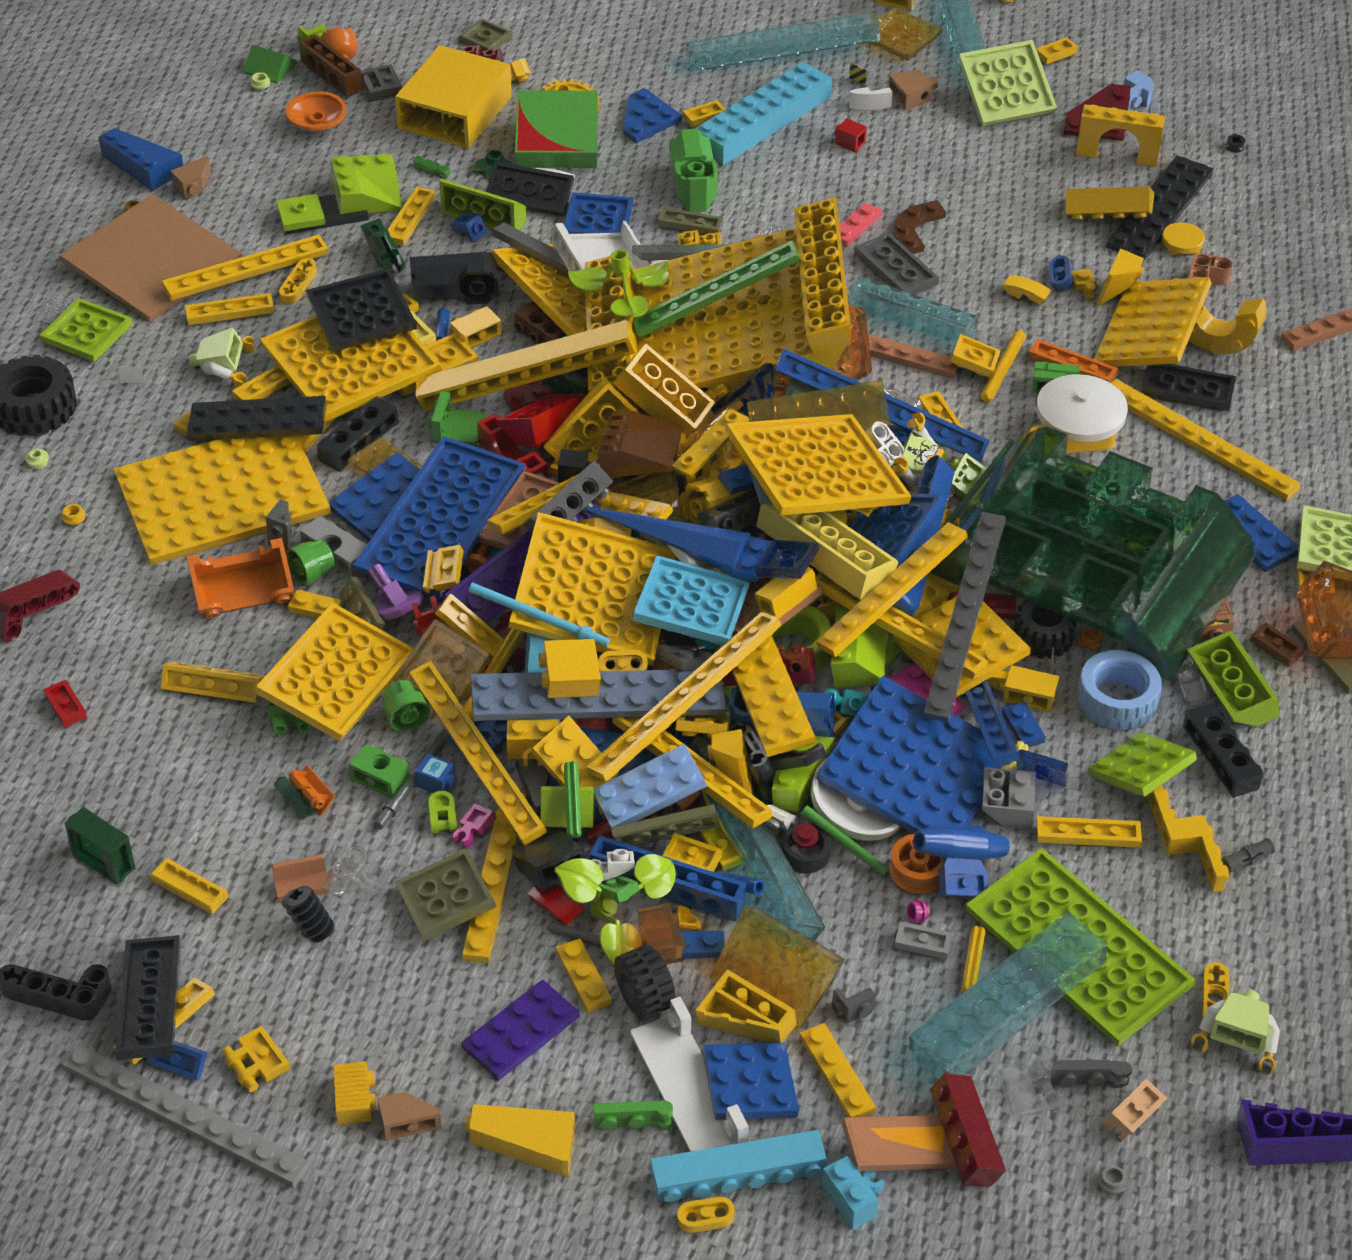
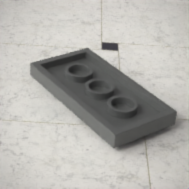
(896, 264)

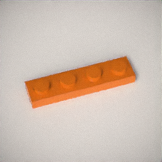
(1048, 352)

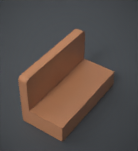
(300, 872)

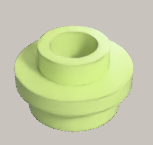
(260, 81)
(37, 458)

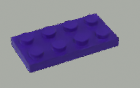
(520, 1029)

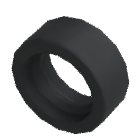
(811, 863)

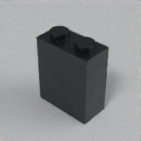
(544, 854)

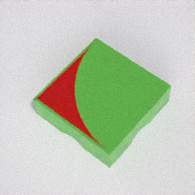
(556, 129)

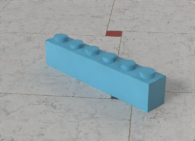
(738, 1166)

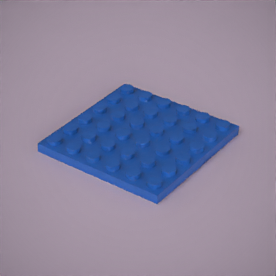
(909, 765)

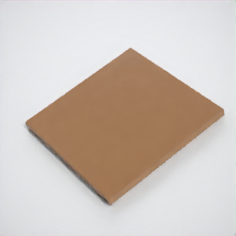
(141, 250)

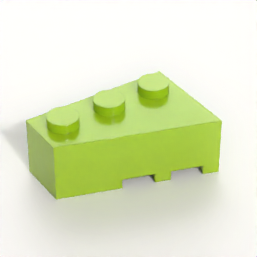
(793, 785)

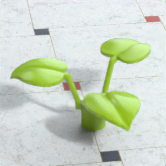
(593, 278)
(581, 882)

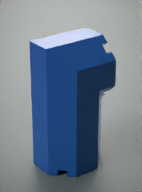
(817, 706)

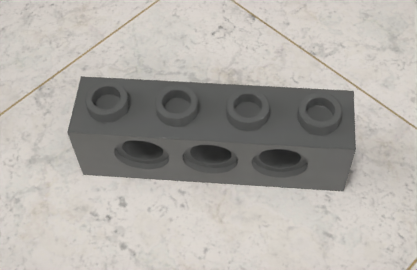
(592, 478)

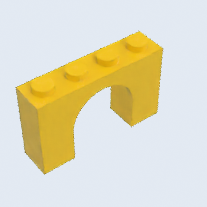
(1145, 126)
(783, 593)

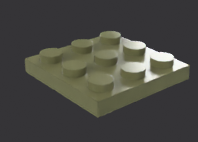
(445, 894)

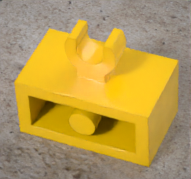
(524, 735)

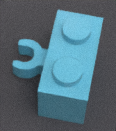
(851, 1192)

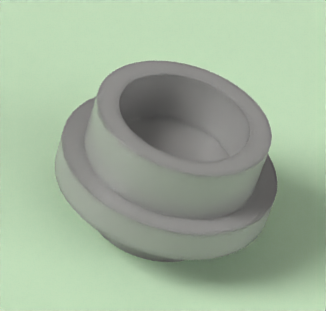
(1112, 1180)

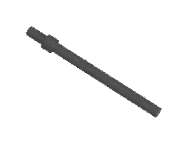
(393, 806)

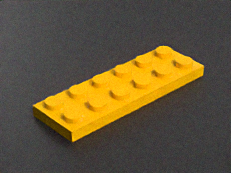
(772, 701)

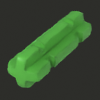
(431, 167)

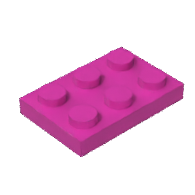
(920, 683)

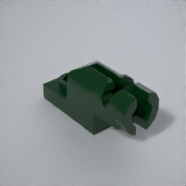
(382, 245)

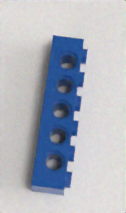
(692, 884)

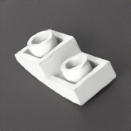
(870, 100)
(781, 819)
(617, 863)

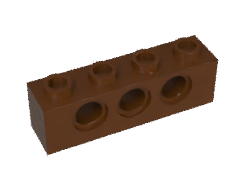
(330, 65)
(536, 324)

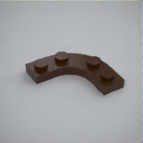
(911, 218)

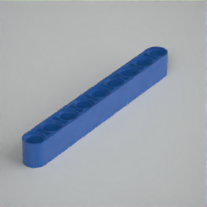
(935, 479)

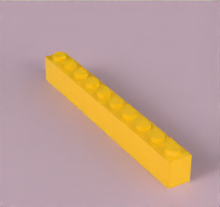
(528, 365)

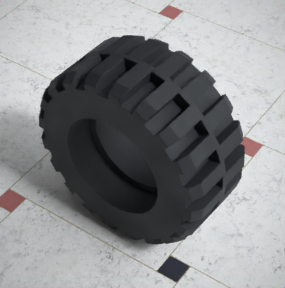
(41, 411)

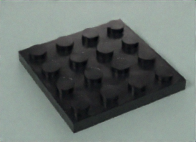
(361, 309)

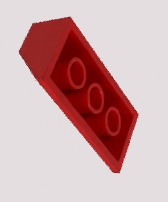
(539, 419)

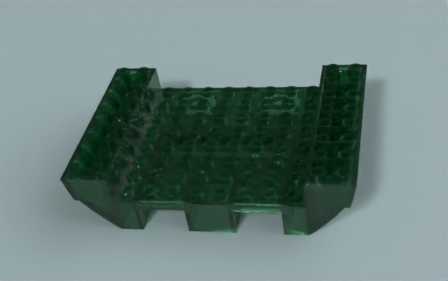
(1105, 545)

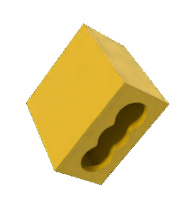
(570, 668)

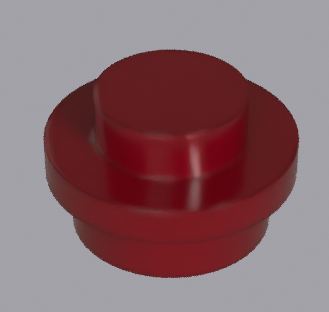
(805, 835)

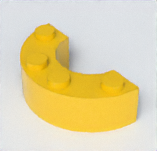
(1229, 336)

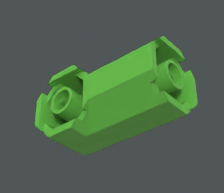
(693, 169)

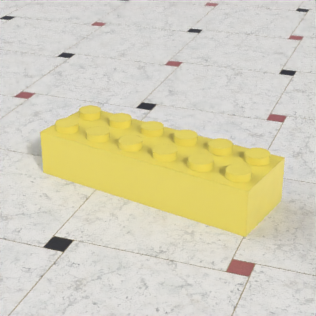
(842, 552)

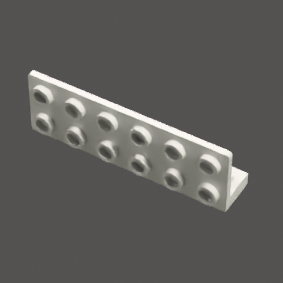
(682, 1080)

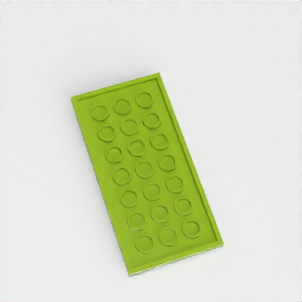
(1132, 982)

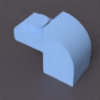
(1140, 90)

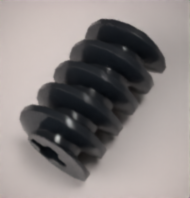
(308, 914)

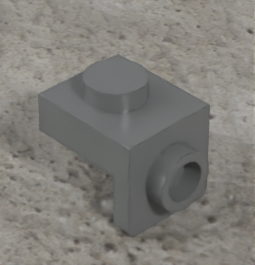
(856, 1006)

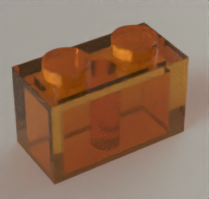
(659, 930)

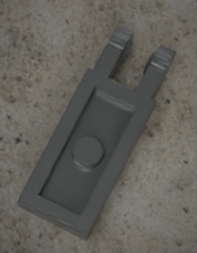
(1091, 1072)

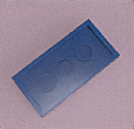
(1269, 542)

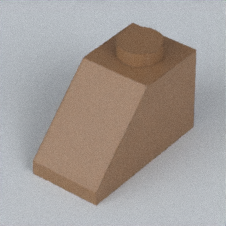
(192, 177)
(407, 1115)

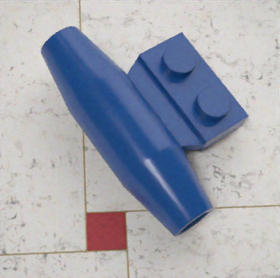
(962, 851)

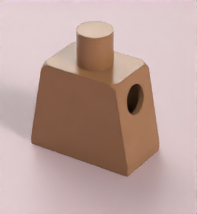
(911, 88)

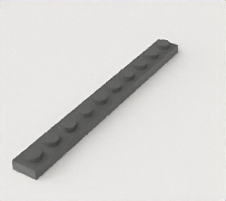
(964, 617)

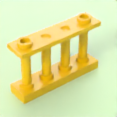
(707, 446)

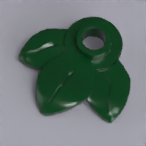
(486, 164)

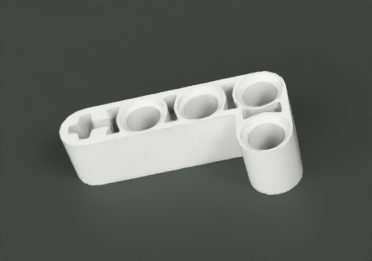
(885, 442)

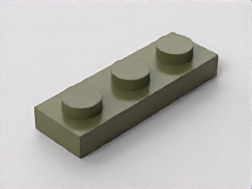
(689, 221)
(359, 602)

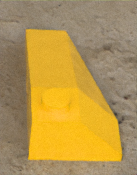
(588, 420)

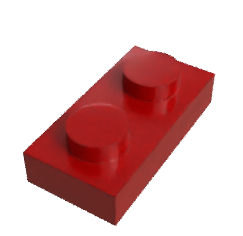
(65, 703)

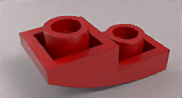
(556, 903)

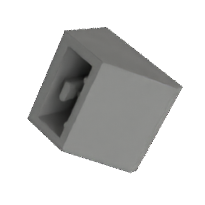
(1009, 797)

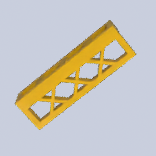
(210, 681)

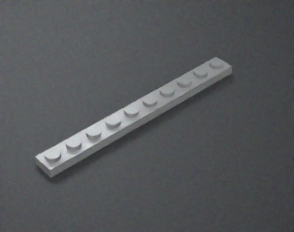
(186, 1115)

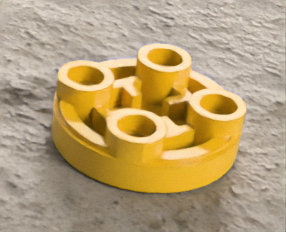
(1183, 238)

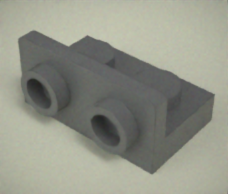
(279, 524)

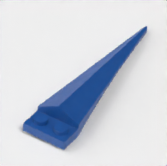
(725, 549)

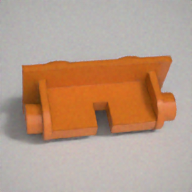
(313, 789)

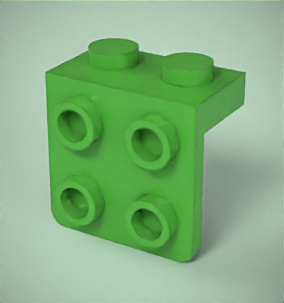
(454, 423)

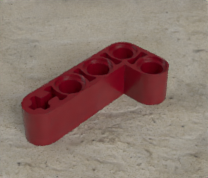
(32, 598)

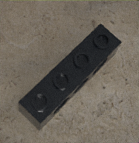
(357, 433)
(732, 514)
(1223, 750)

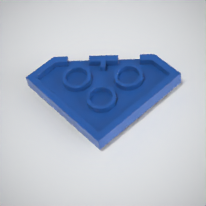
(647, 116)

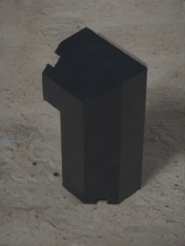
(455, 276)

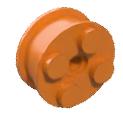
(912, 869)

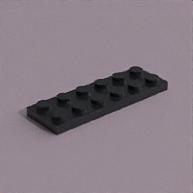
(257, 418)
(148, 998)

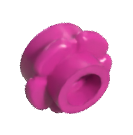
(917, 911)

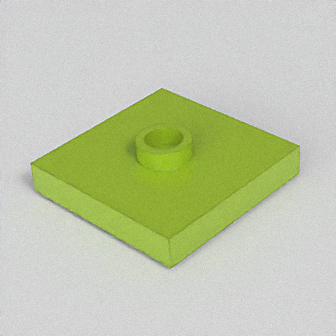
(300, 212)

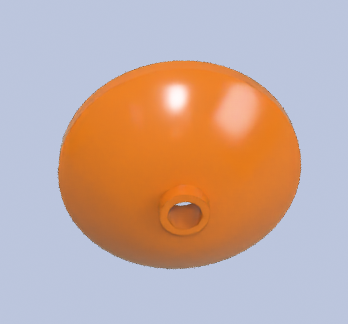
(316, 111)

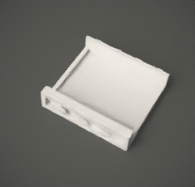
(581, 248)

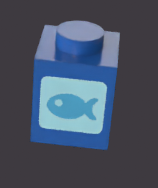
(435, 774)

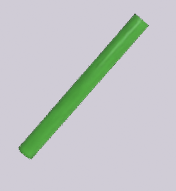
(845, 841)

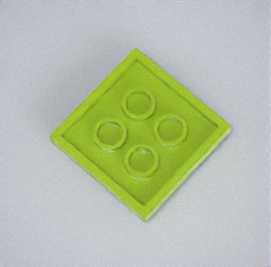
(86, 329)
(1142, 764)

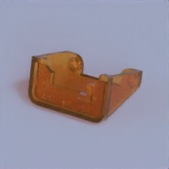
(1327, 611)

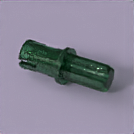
(293, 797)

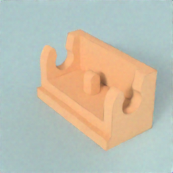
(1135, 1109)

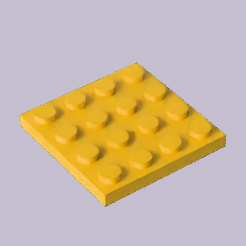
(990, 640)

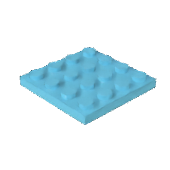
(691, 600)

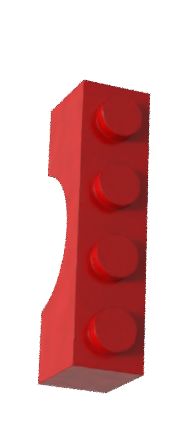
(495, 440)

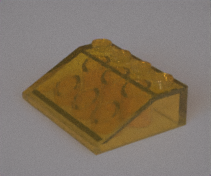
(779, 962)

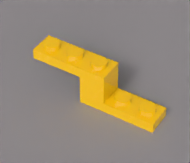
(1188, 836)

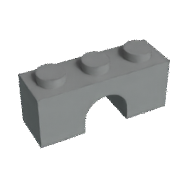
(345, 545)

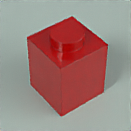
(850, 135)

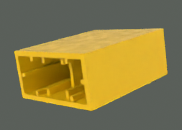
(453, 96)

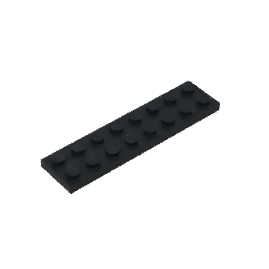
(1172, 195)

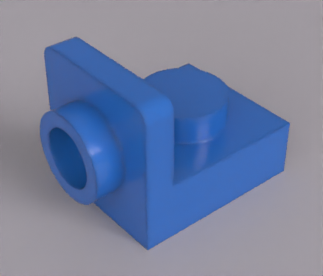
(470, 224)

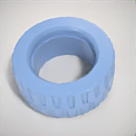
(1122, 668)

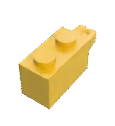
(1027, 686)

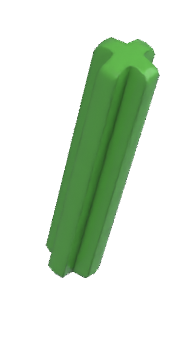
(572, 799)

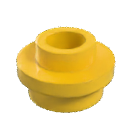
(73, 514)

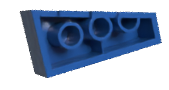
(140, 158)

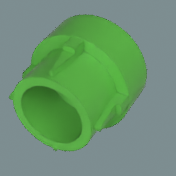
(310, 561)
(405, 706)

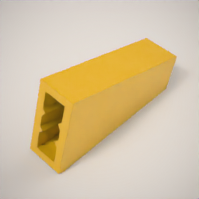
(525, 1134)

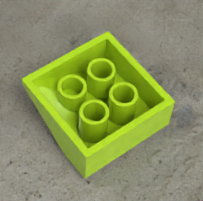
(365, 183)

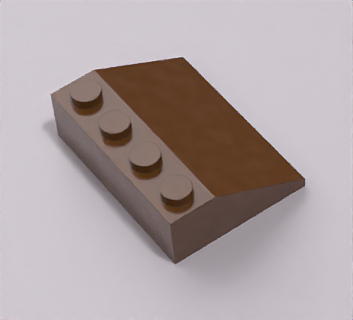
(638, 444)

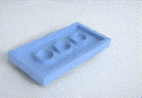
(649, 787)

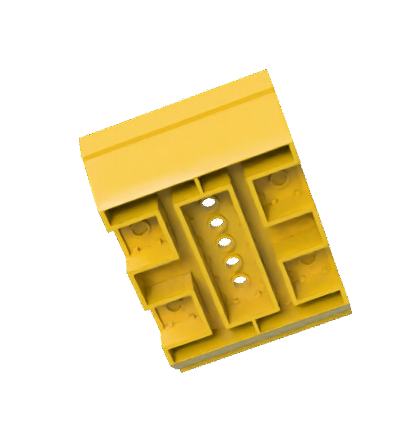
(730, 339)

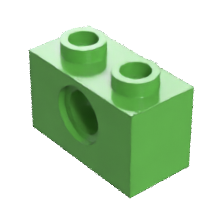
(378, 770)

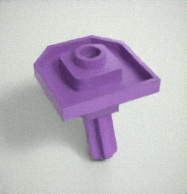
(394, 599)

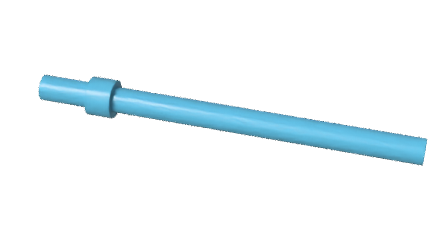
(582, 632)

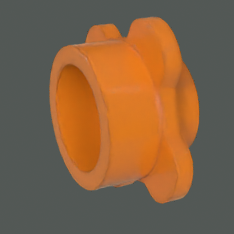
(1090, 638)

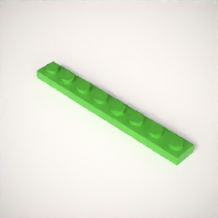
(716, 288)

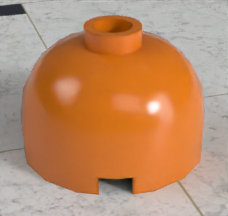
(342, 41)

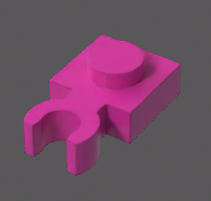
(474, 822)

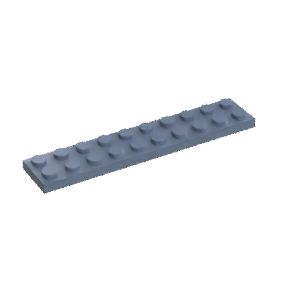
(620, 695)

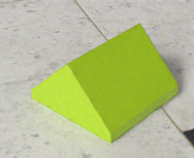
(554, 806)

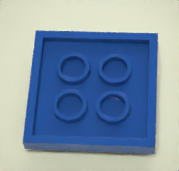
(597, 213)
(753, 1078)

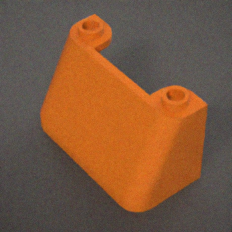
(241, 580)

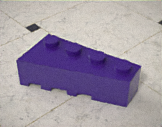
(1292, 1136)

